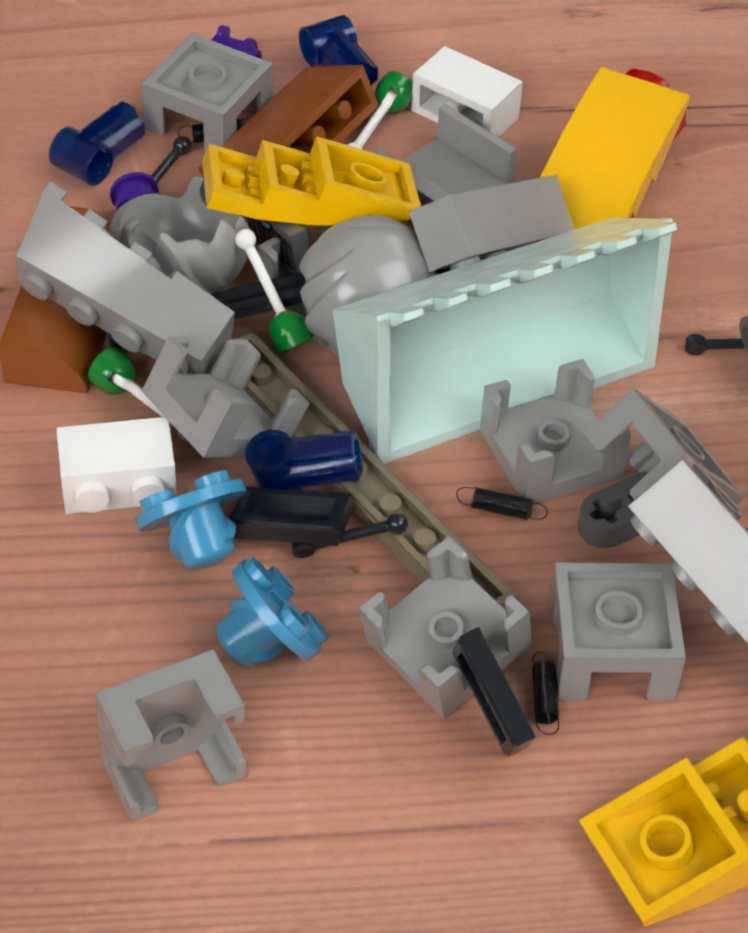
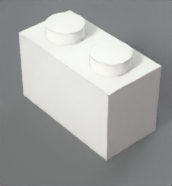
(469, 88)
(115, 464)

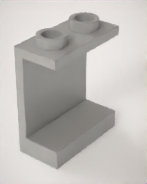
(459, 159)

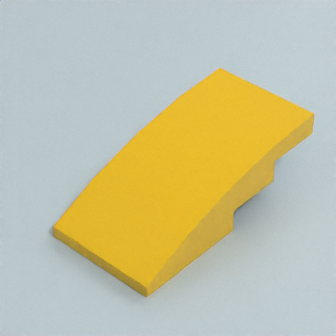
(614, 146)
(308, 187)
(678, 835)

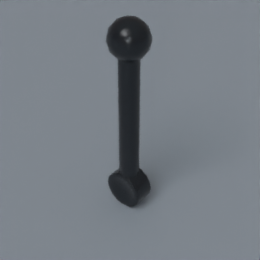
(180, 147)
(697, 344)
(395, 524)

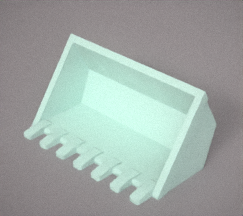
(429, 348)

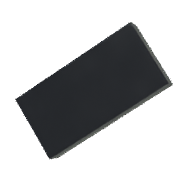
(292, 516)
(492, 692)

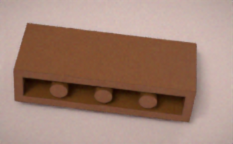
(315, 103)
(47, 345)

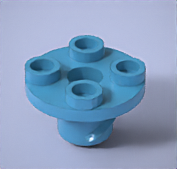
(197, 523)
(266, 618)

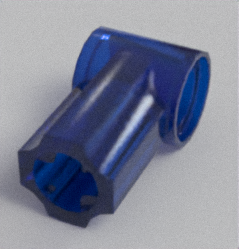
(335, 44)
(91, 151)
(303, 461)

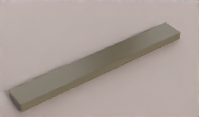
(378, 490)

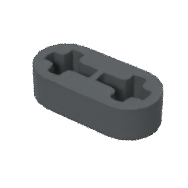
(608, 505)

